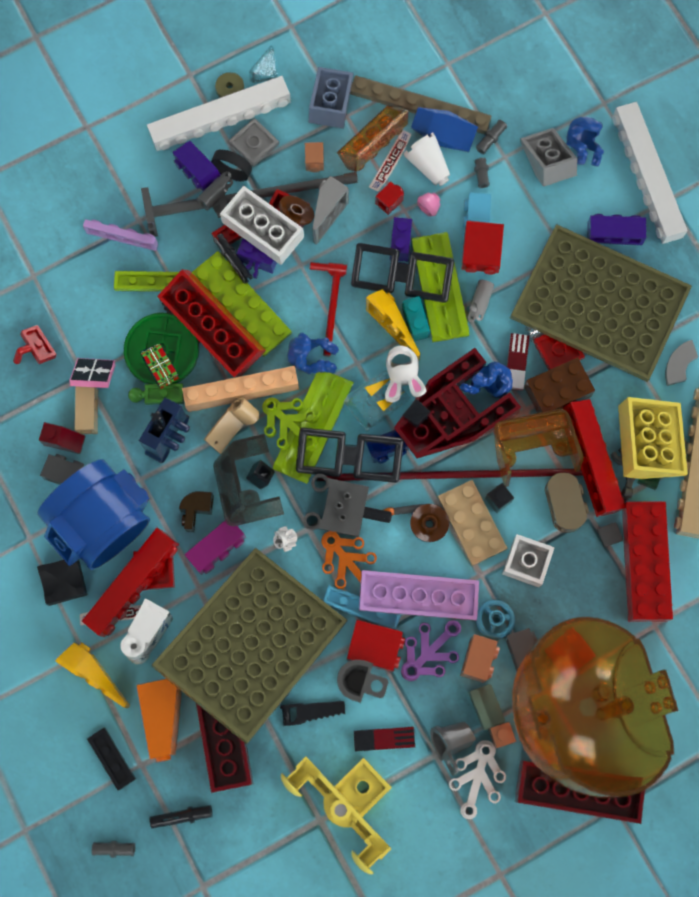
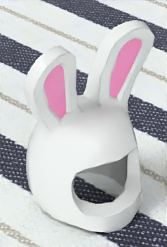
(403, 375)

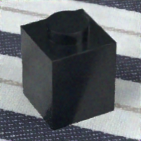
(499, 498)

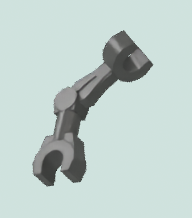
(627, 491)

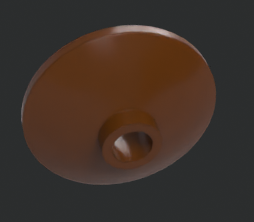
(296, 210)
(431, 513)

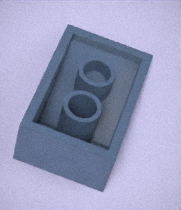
(330, 97)

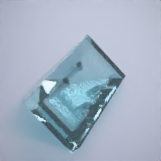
(265, 68)

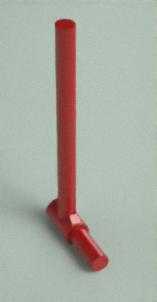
(337, 271)

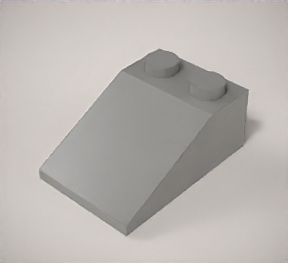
(549, 157)
(331, 202)

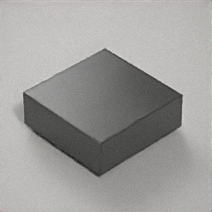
(609, 534)

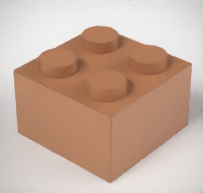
(479, 658)

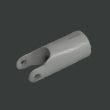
(480, 300)

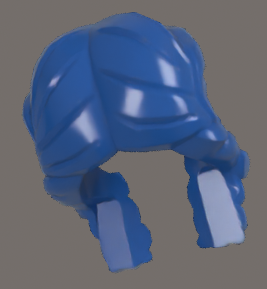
(582, 136)
(300, 348)
(494, 378)

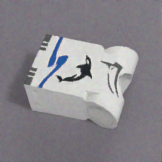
(145, 631)

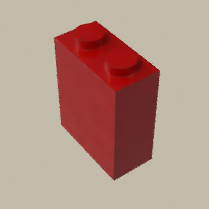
(482, 247)
(376, 645)

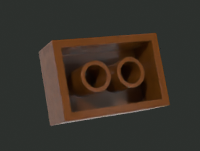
(559, 386)

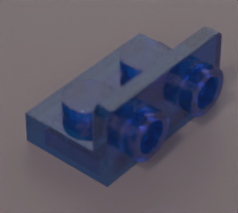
(381, 452)

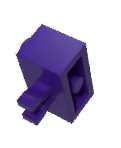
(255, 258)

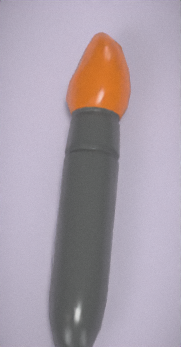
(403, 510)

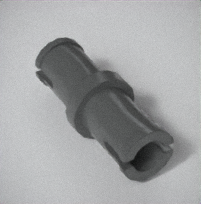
(491, 137)
(113, 849)

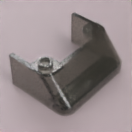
(237, 505)

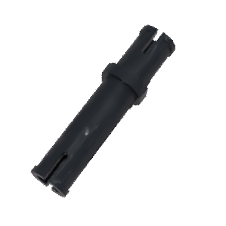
(228, 252)
(188, 815)

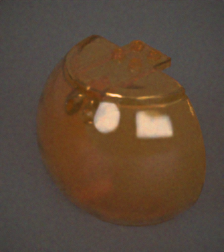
(594, 709)

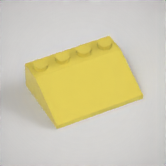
(652, 439)

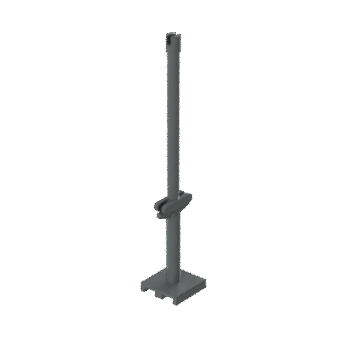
(191, 205)

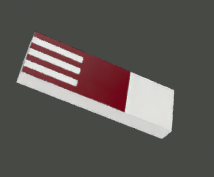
(518, 359)

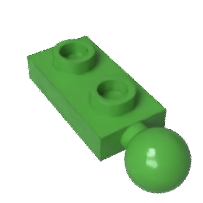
(154, 395)

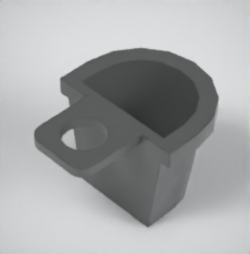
(355, 680)
(451, 740)

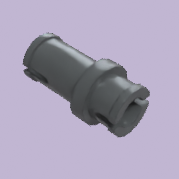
(482, 172)

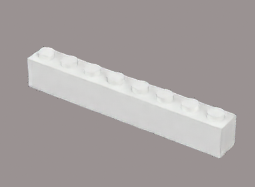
(219, 113)
(649, 173)

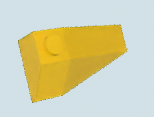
(386, 313)
(85, 665)

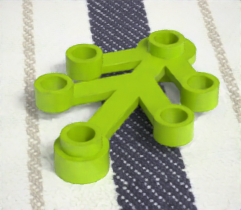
(287, 421)

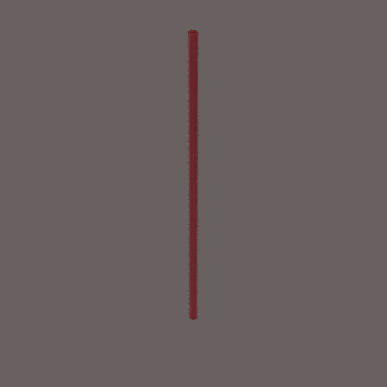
(466, 474)

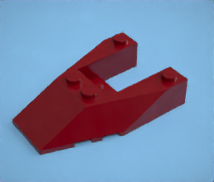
(452, 416)

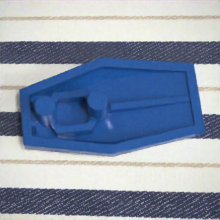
(448, 128)

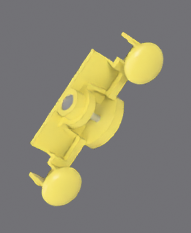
(346, 805)

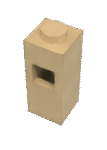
(86, 410)

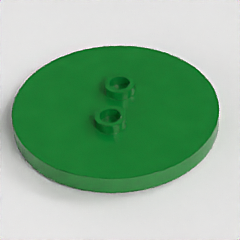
(173, 336)

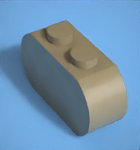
(566, 502)

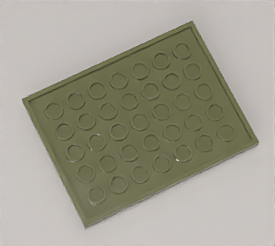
(601, 302)
(249, 645)

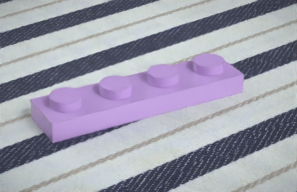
(126, 236)

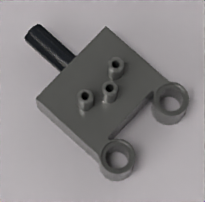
(344, 508)

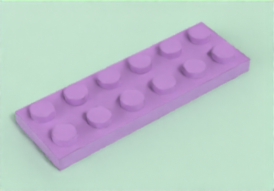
(419, 595)

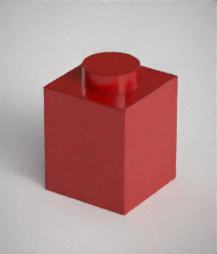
(389, 197)

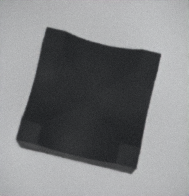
(61, 582)

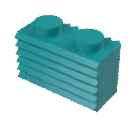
(415, 318)

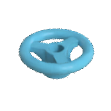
(502, 617)

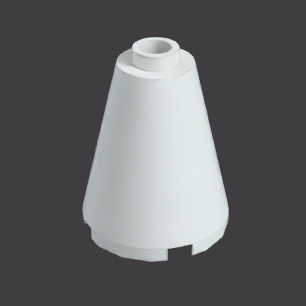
(429, 159)

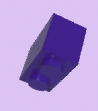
(401, 237)

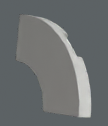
(678, 361)

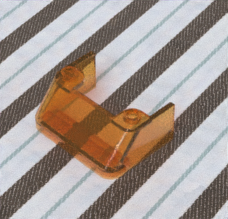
(532, 432)

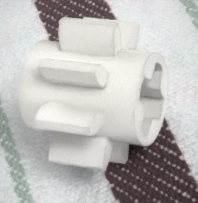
(285, 538)

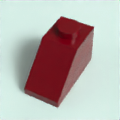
(61, 438)

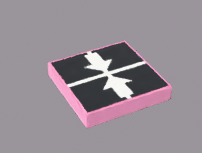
(92, 373)

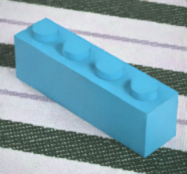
(478, 209)

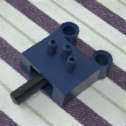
(163, 429)

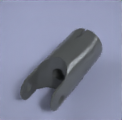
(215, 191)

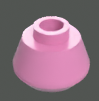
(429, 204)

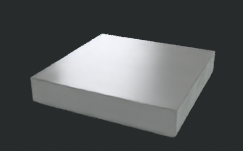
(253, 142)

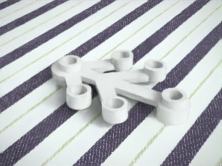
(478, 776)

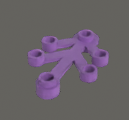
(428, 653)

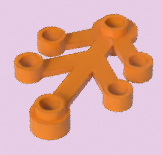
(345, 558)

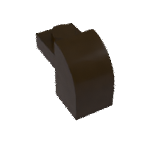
(193, 504)

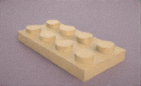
(472, 522)

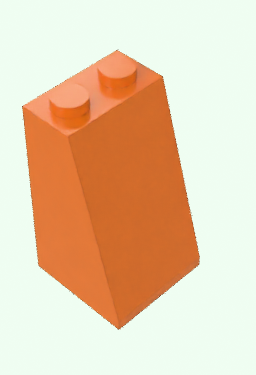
(160, 713)

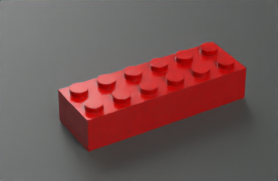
(211, 323)
(647, 562)

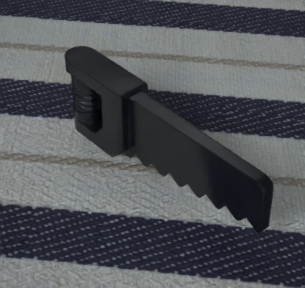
(311, 711)

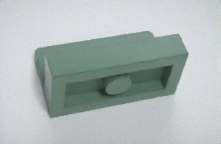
(486, 707)

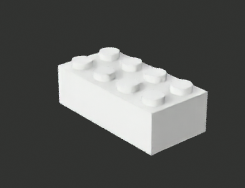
(262, 225)

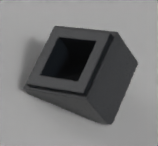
(416, 414)
(260, 474)

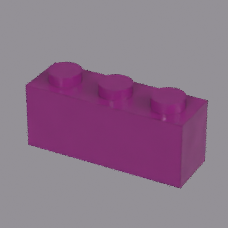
(215, 547)

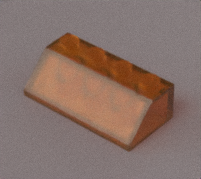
(373, 137)

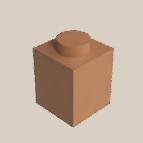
(314, 156)
(502, 735)

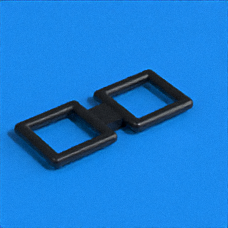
(402, 272)
(349, 455)

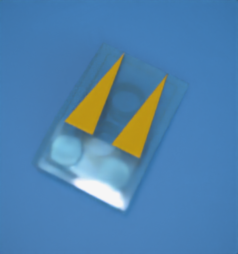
(369, 401)

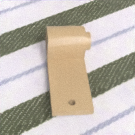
(237, 415)

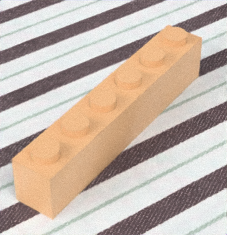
(248, 386)

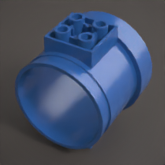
(94, 514)

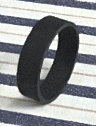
(234, 159)

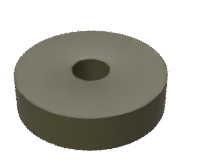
(226, 80)

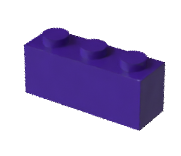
(195, 165)
(617, 229)

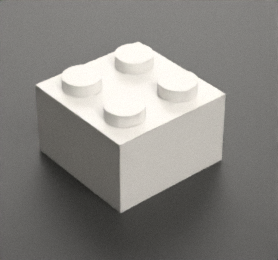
(528, 560)

